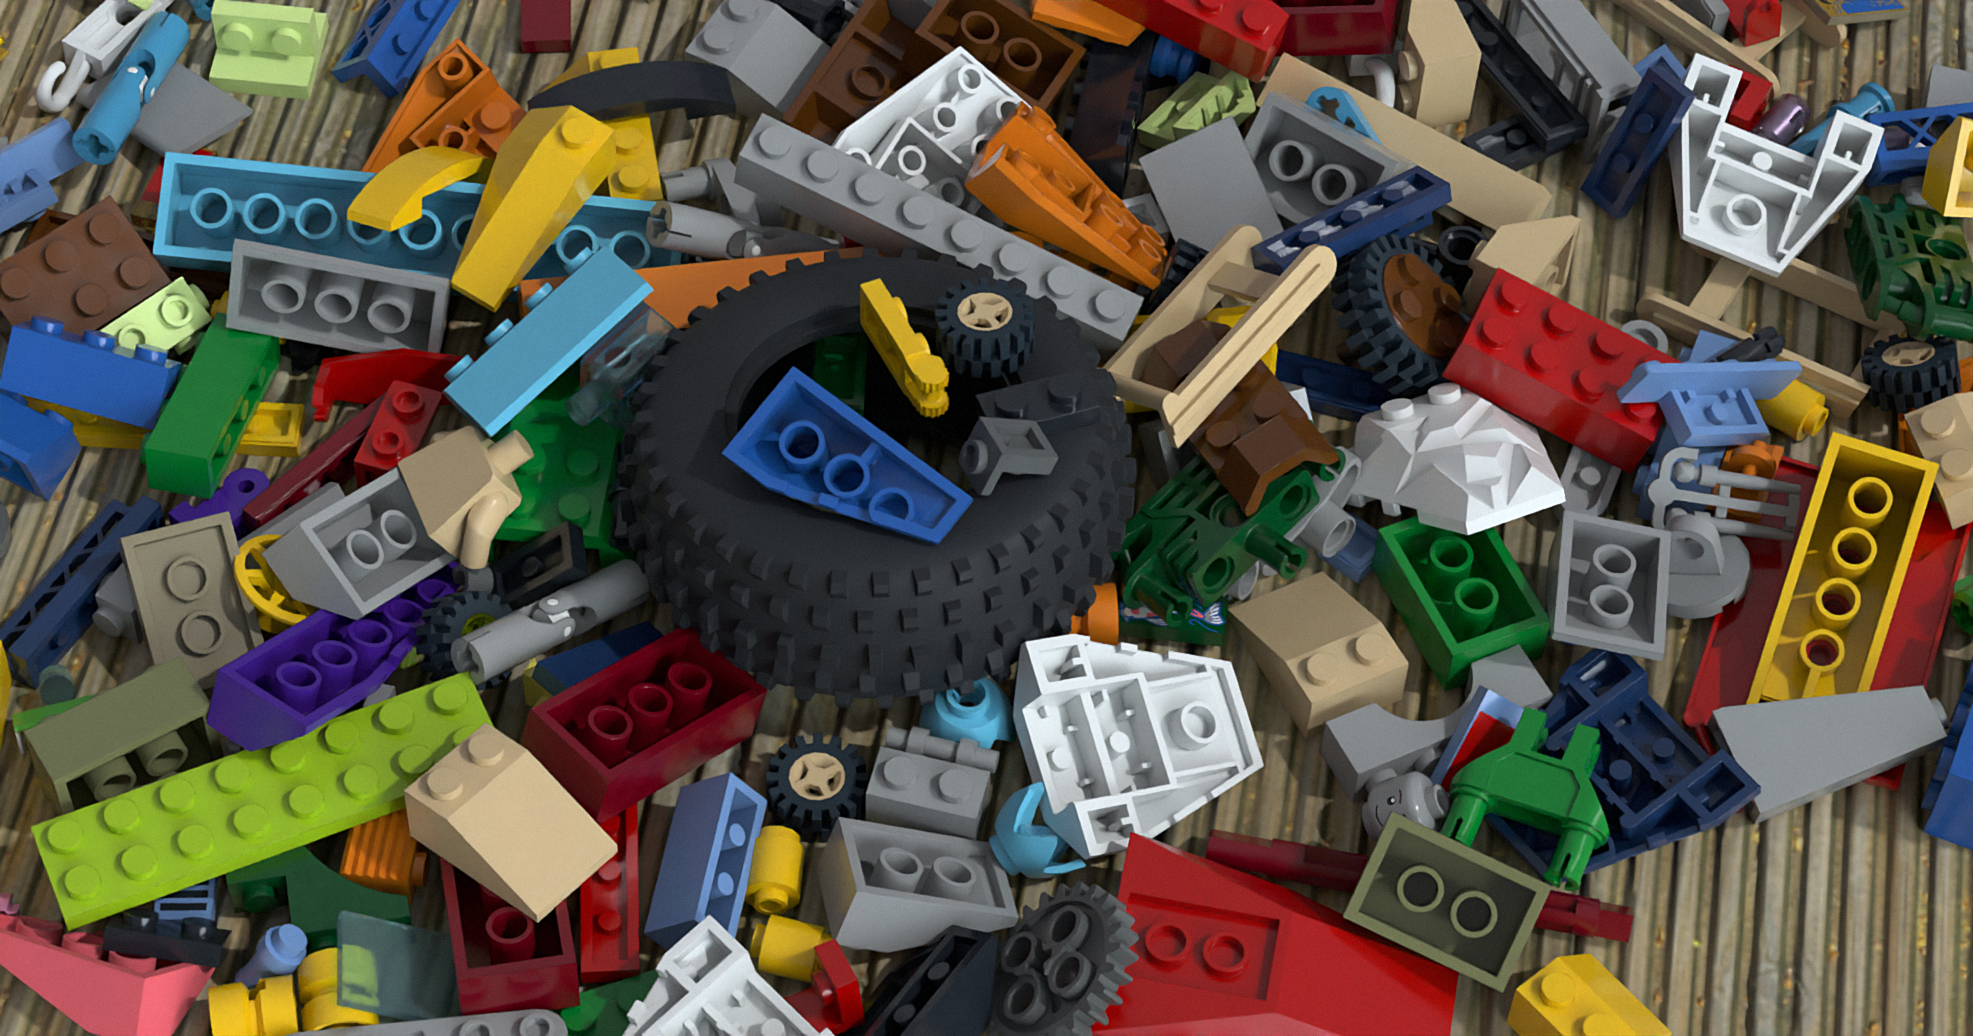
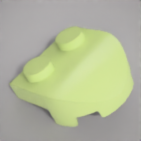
(1197, 105)

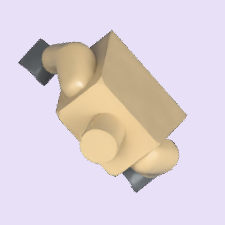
(465, 494)

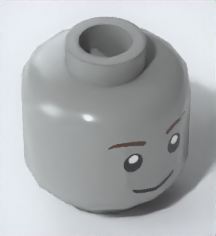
(1410, 796)

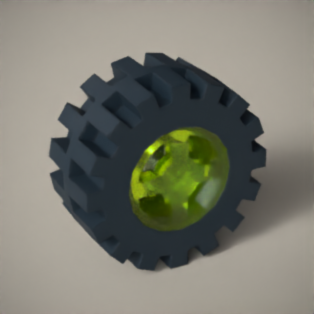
(451, 619)

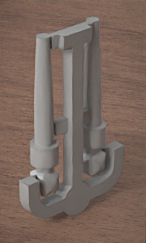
(1663, 492)

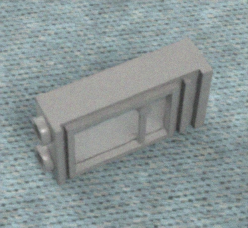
(1577, 60)

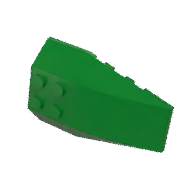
(566, 474)

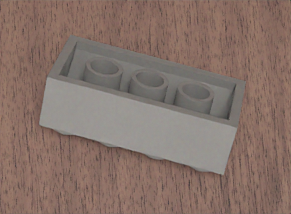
(334, 300)

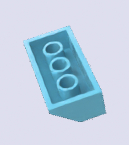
(546, 340)

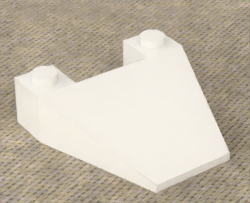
(1751, 193)

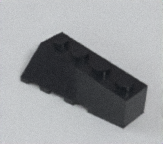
(1110, 106)

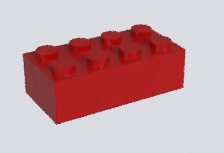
(1557, 369)

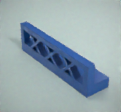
(393, 42)
(1895, 165)

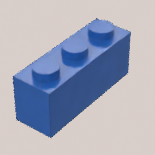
(88, 371)

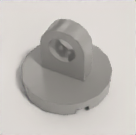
(1704, 568)

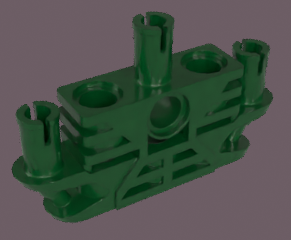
(1911, 266)
(1204, 540)

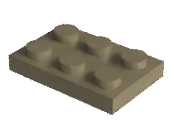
(190, 595)

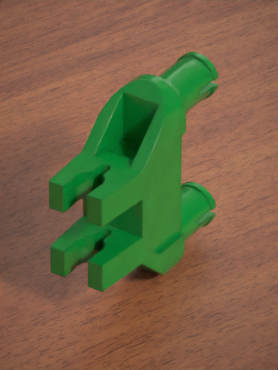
(1536, 792)

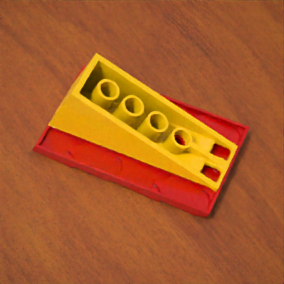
(1846, 600)

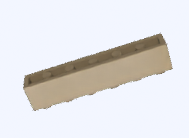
(1480, 187)

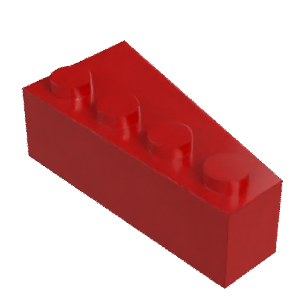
(1229, 32)

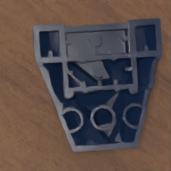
(1647, 775)

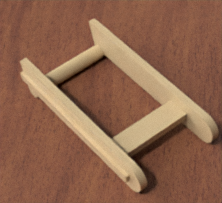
(1697, 38)
(1220, 273)
(1799, 279)

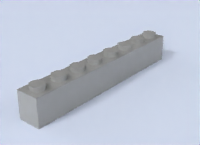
(895, 216)

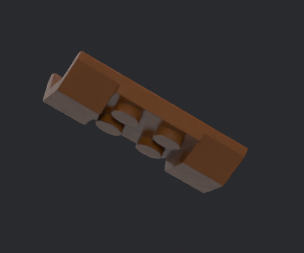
(854, 74)
(1252, 431)

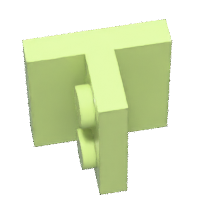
(266, 48)

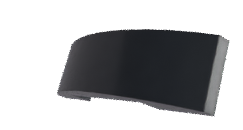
(644, 89)

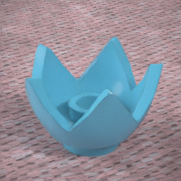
(984, 722)
(1025, 845)

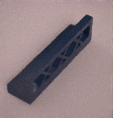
(1392, 207)
(72, 604)

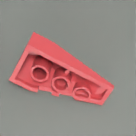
(98, 987)

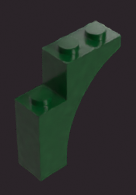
(312, 893)

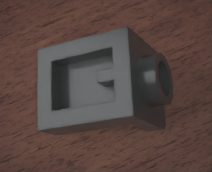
(1004, 446)

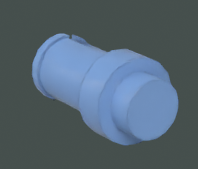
(277, 955)

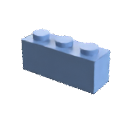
(706, 858)

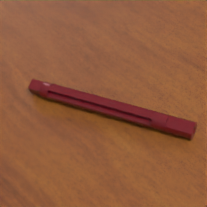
(1342, 869)

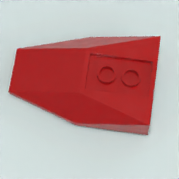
(1260, 960)

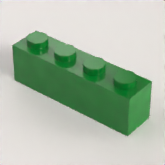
(209, 409)

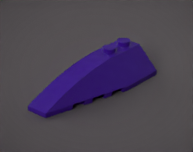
(318, 668)

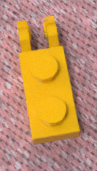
(903, 351)

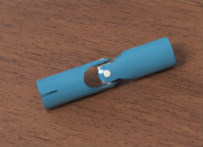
(132, 86)

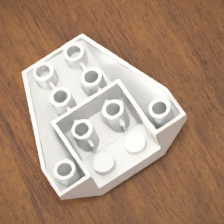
(935, 129)

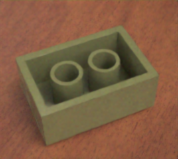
(124, 738)
(1446, 901)

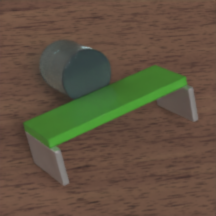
(56, 691)

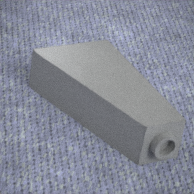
(1826, 742)

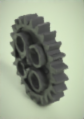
(1062, 964)

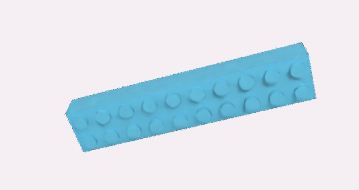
(305, 208)

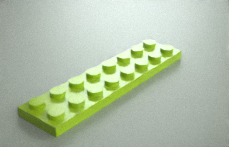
(252, 803)

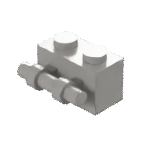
(931, 783)

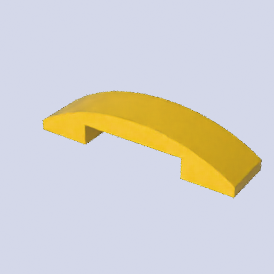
(397, 191)

